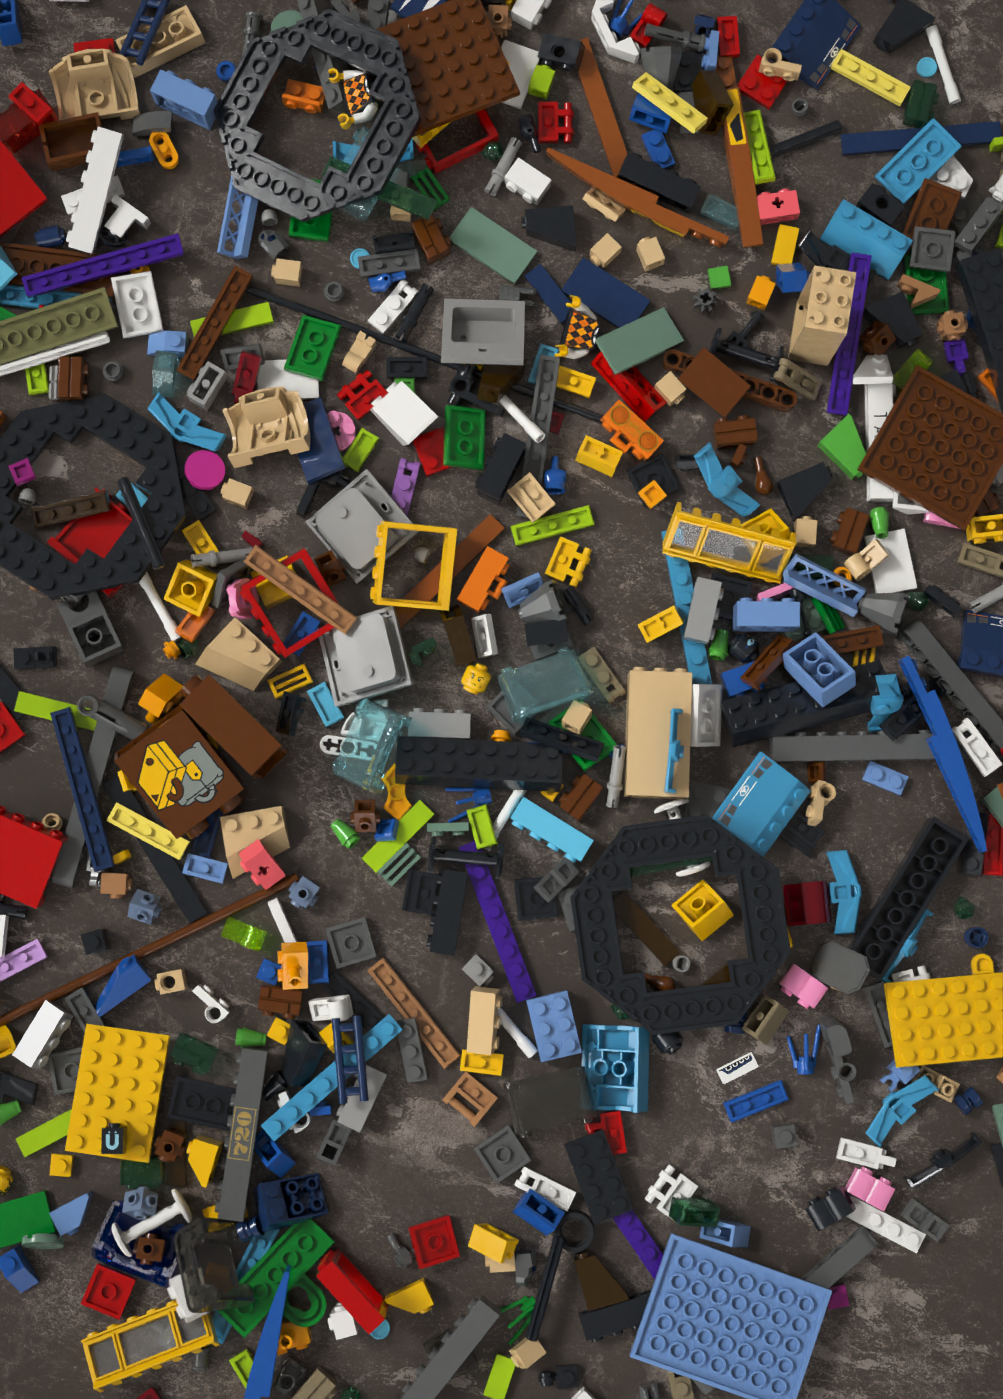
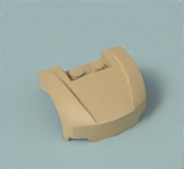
(95, 83)
(267, 423)

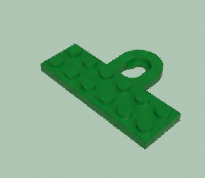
(299, 1247)

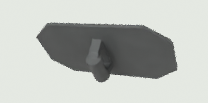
(840, 967)

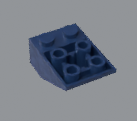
(289, 1201)

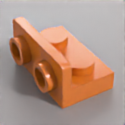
(303, 96)

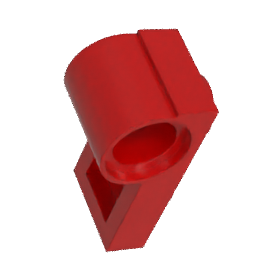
(651, 15)

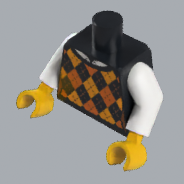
(359, 103)
(578, 331)

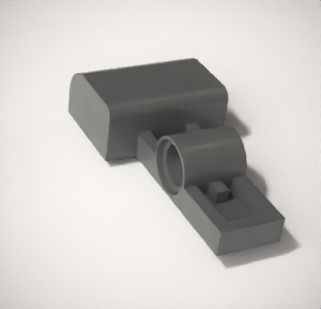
(838, 1044)

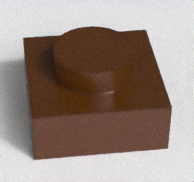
(739, 456)

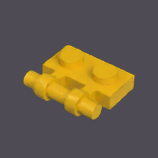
(562, 559)

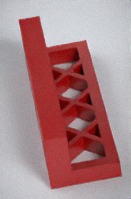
(627, 388)

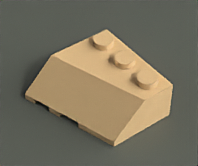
(239, 656)
(245, 828)

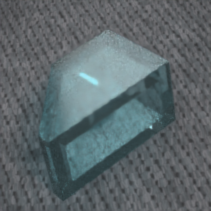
(164, 373)

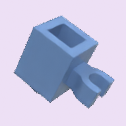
(901, 1074)

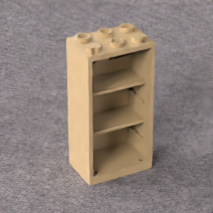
(825, 315)
(648, 731)

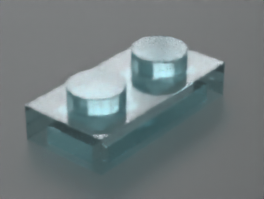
(720, 211)

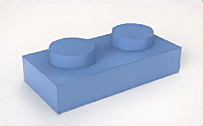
(711, 46)
(520, 590)
(884, 778)
(205, 868)

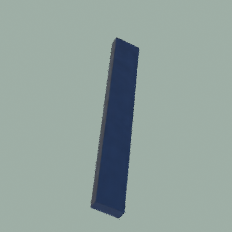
(896, 139)
(82, 789)

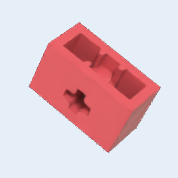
(788, 204)
(261, 864)

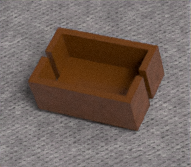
(69, 140)

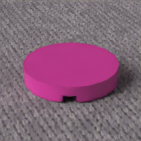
(204, 470)

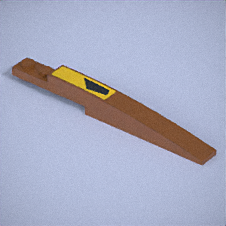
(739, 159)
(636, 200)

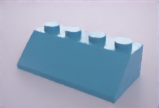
(864, 234)

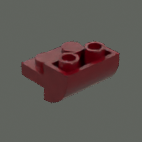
(807, 903)

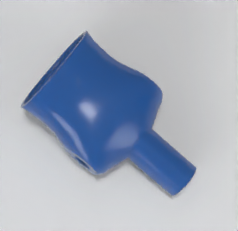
(379, 284)
(554, 478)

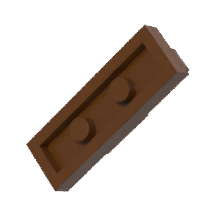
(767, 662)

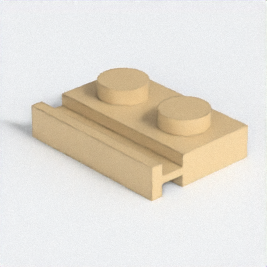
(531, 497)

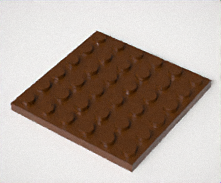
(453, 62)
(937, 448)

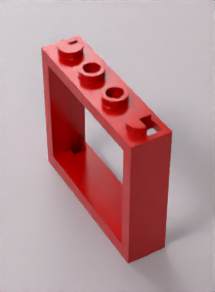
(490, 131)
(258, 613)
(352, 1290)

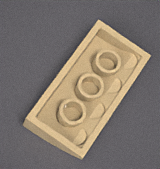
(175, 37)

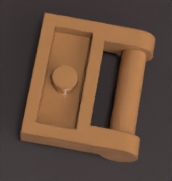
(475, 1093)

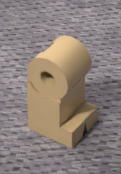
(359, 352)

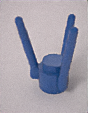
(619, 24)
(481, 797)
(805, 1064)

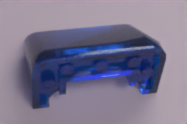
(108, 1252)

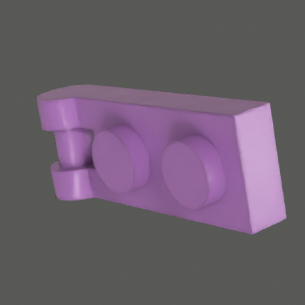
(405, 484)

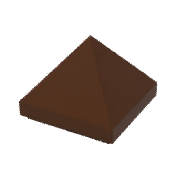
(816, 771)

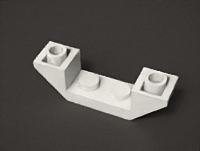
(624, 49)

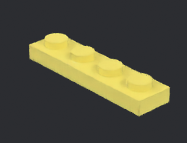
(870, 77)
(669, 102)
(147, 831)

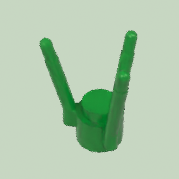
(527, 1308)

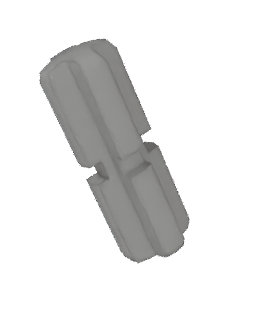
(53, 386)

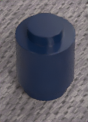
(50, 236)

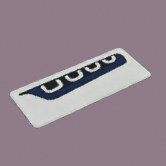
(737, 1068)

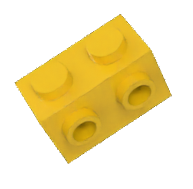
(985, 528)

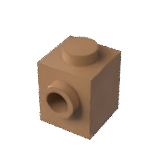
(116, 884)

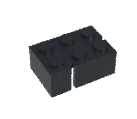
(500, 468)

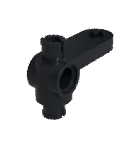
(467, 376)
(333, 480)

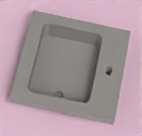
(483, 332)
(351, 521)
(368, 657)

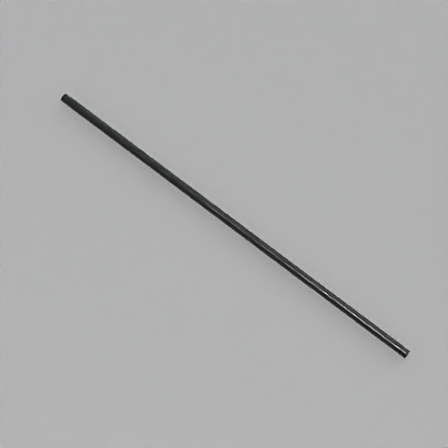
(406, 347)

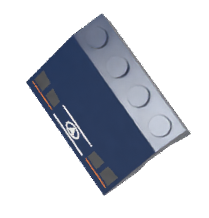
(815, 38)
(981, 644)

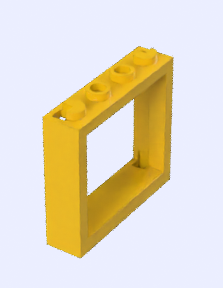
(446, 566)

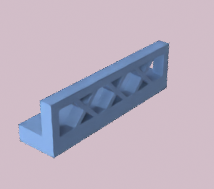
(244, 224)
(820, 591)

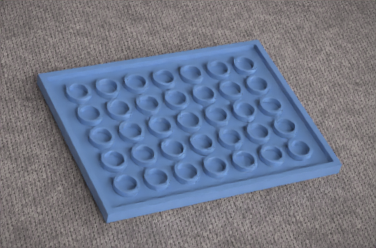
(730, 1322)

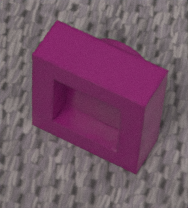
(22, 472)
(838, 1297)

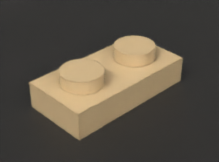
(605, 205)

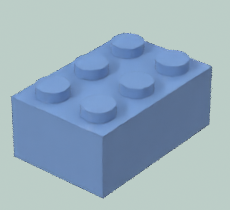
(184, 98)
(766, 615)
(819, 669)
(553, 1026)

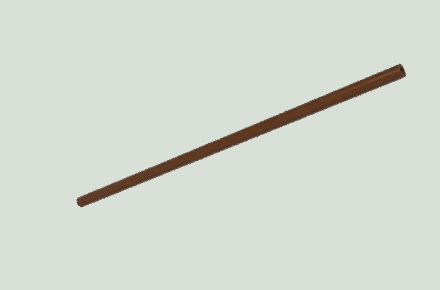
(149, 949)

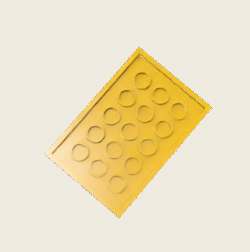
(946, 1019)
(117, 1084)

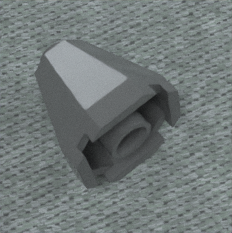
(662, 63)
(545, 604)
(885, 610)

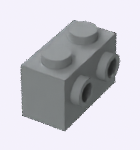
(207, 385)

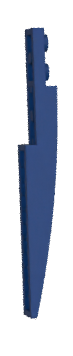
(946, 752)
(264, 1362)

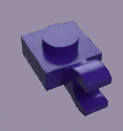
(956, 353)

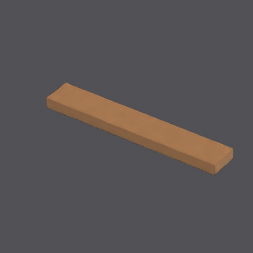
(300, 589)
(410, 1007)

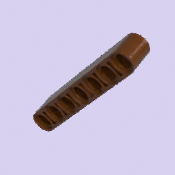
(759, 385)

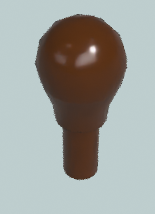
(763, 482)
(660, 982)

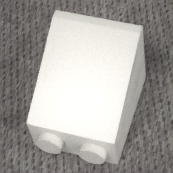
(402, 412)

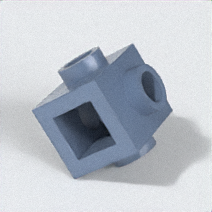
(311, 890)
(144, 907)
(140, 1203)

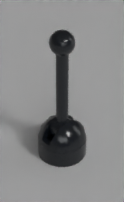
(800, 596)

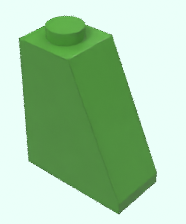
(844, 447)

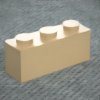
(484, 1020)

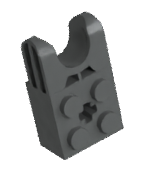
(88, 624)

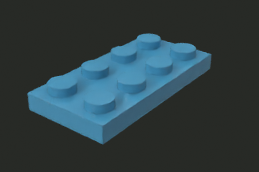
(917, 161)

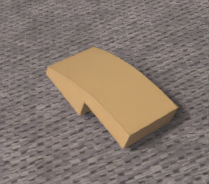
(946, 1086)

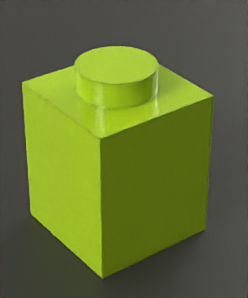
(541, 81)

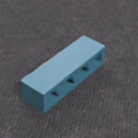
(551, 829)

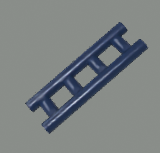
(148, 39)
(342, 1070)

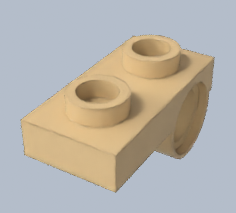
(783, 69)
(867, 560)
(818, 802)

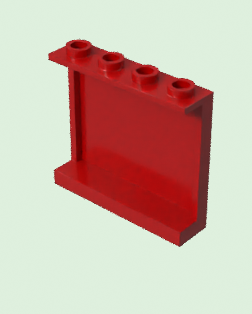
(17, 192)
(93, 532)
(27, 857)

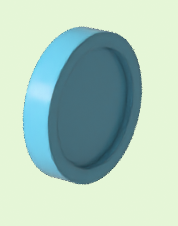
(926, 67)
(355, 254)
(381, 1331)

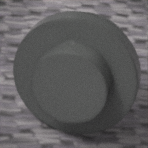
(334, 291)
(113, 371)

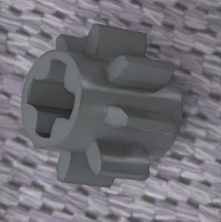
(699, 300)

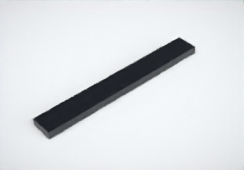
(163, 863)

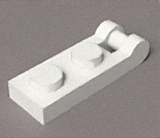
(392, 307)
(976, 747)
(549, 1189)

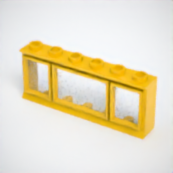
(728, 545)
(145, 1344)

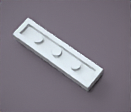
(886, 1225)

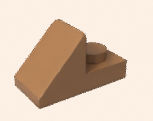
(921, 290)

